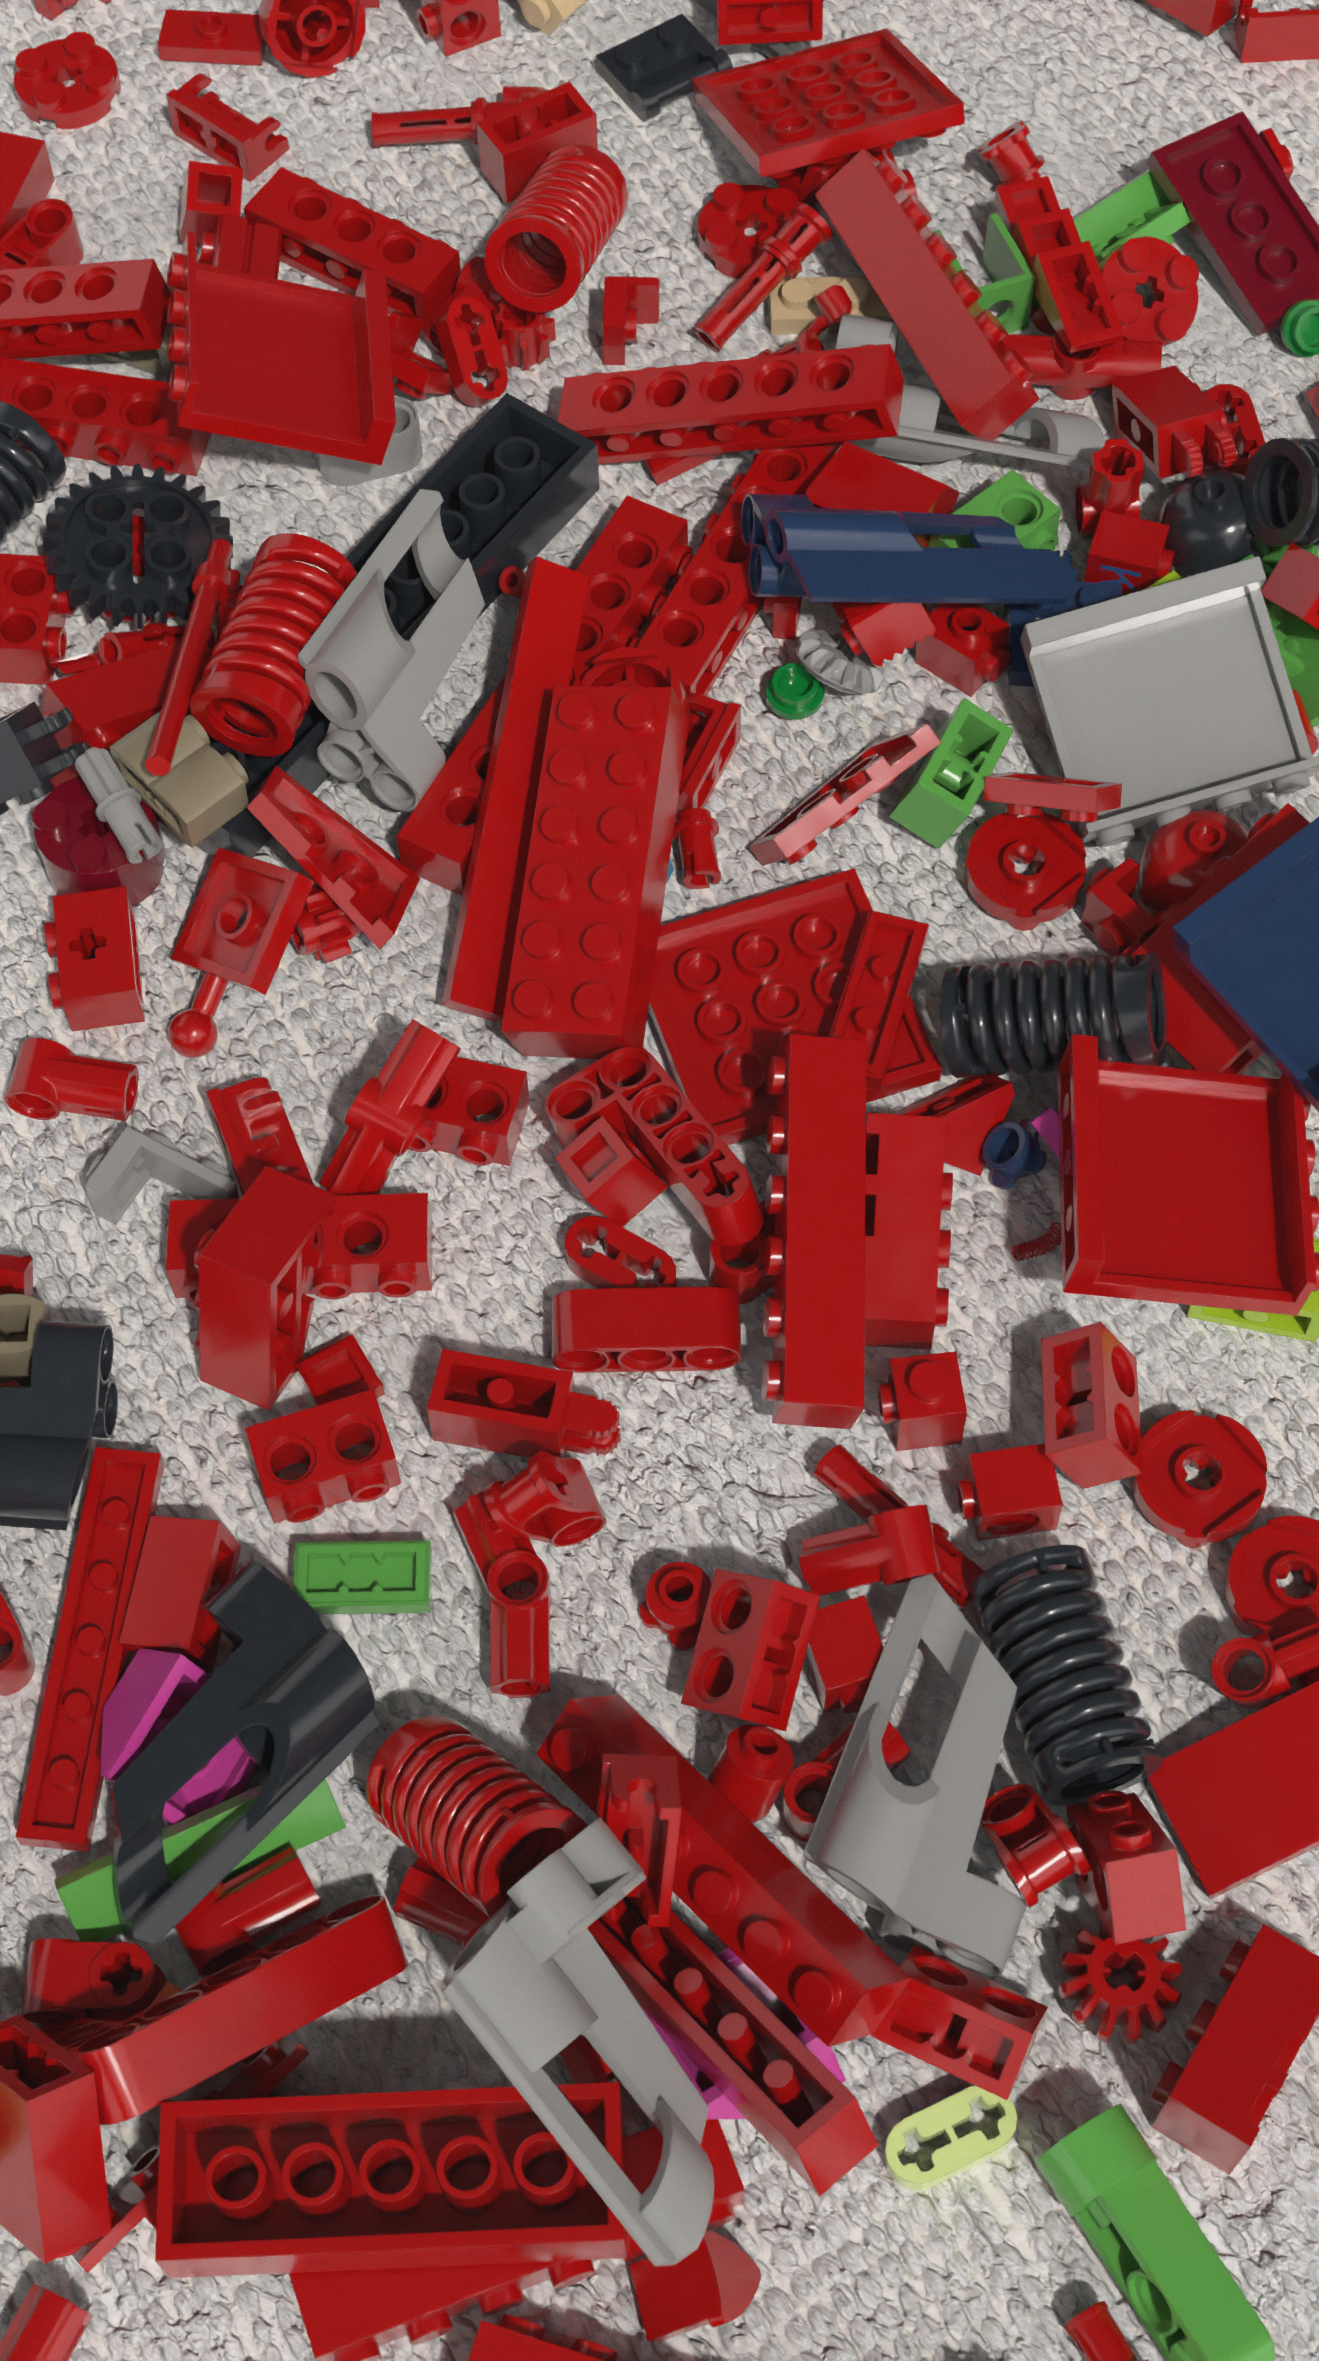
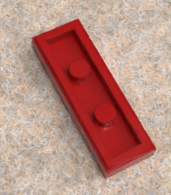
(880, 988)

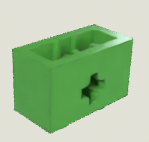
(951, 774)

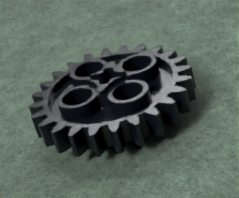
(92, 543)

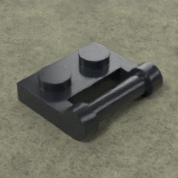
(659, 65)

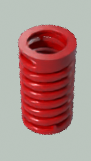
(556, 228)
(261, 644)
(465, 1809)

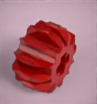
(1123, 2005)

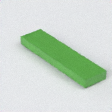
(90, 1891)

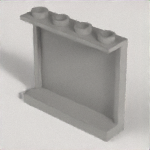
(1171, 699)

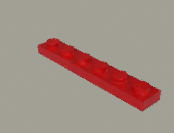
(87, 1657)

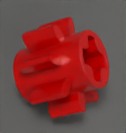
(323, 928)

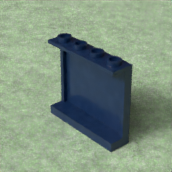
(1261, 955)

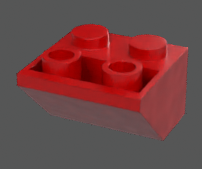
(871, 482)

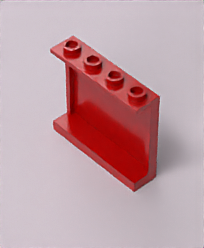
(281, 359)
(1184, 1185)

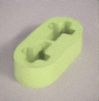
(958, 2154)

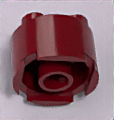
(84, 851)

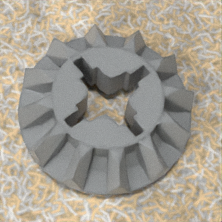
(836, 665)

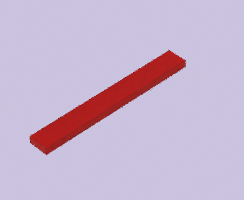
(496, 871)

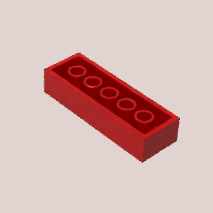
(596, 871)
(379, 2182)

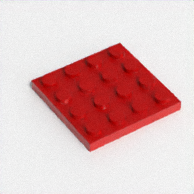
(827, 103)
(751, 976)

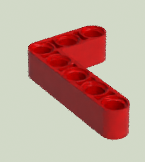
(234, 2009)

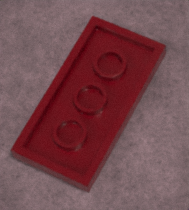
(1243, 217)

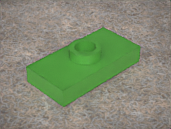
(364, 1576)

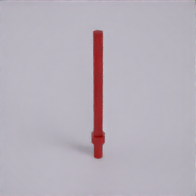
(209, 588)

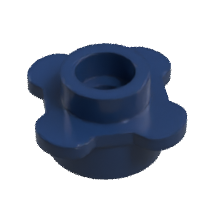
(1013, 1152)

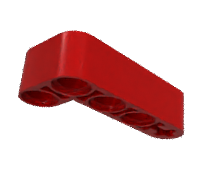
(670, 1132)

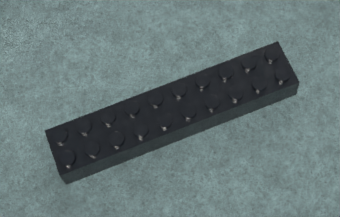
(504, 500)

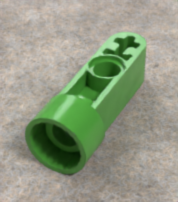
(1152, 2243)

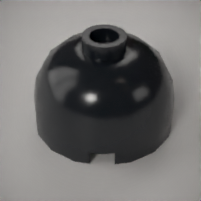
(1209, 523)

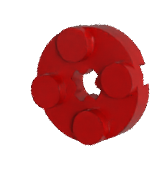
(76, 59)
(735, 209)
(1170, 278)
(1025, 898)
(1193, 1513)
(1253, 1573)

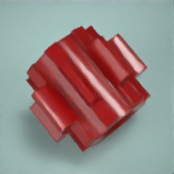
(523, 335)

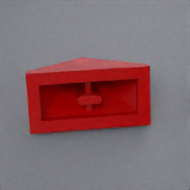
(971, 1114)

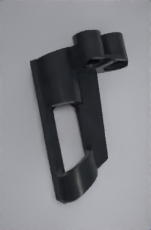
(52, 1423)
(291, 1704)

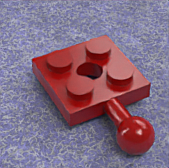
(242, 957)

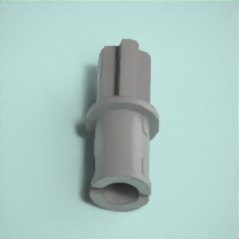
(118, 804)

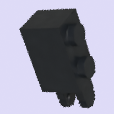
(32, 754)

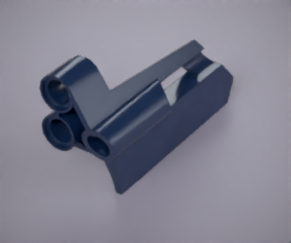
(878, 559)

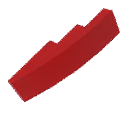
(1064, 267)

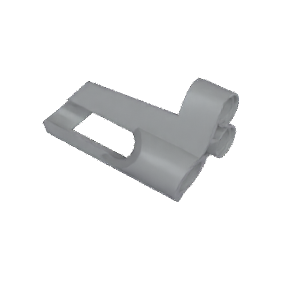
(1070, 435)
(377, 682)
(909, 1843)
(540, 1982)

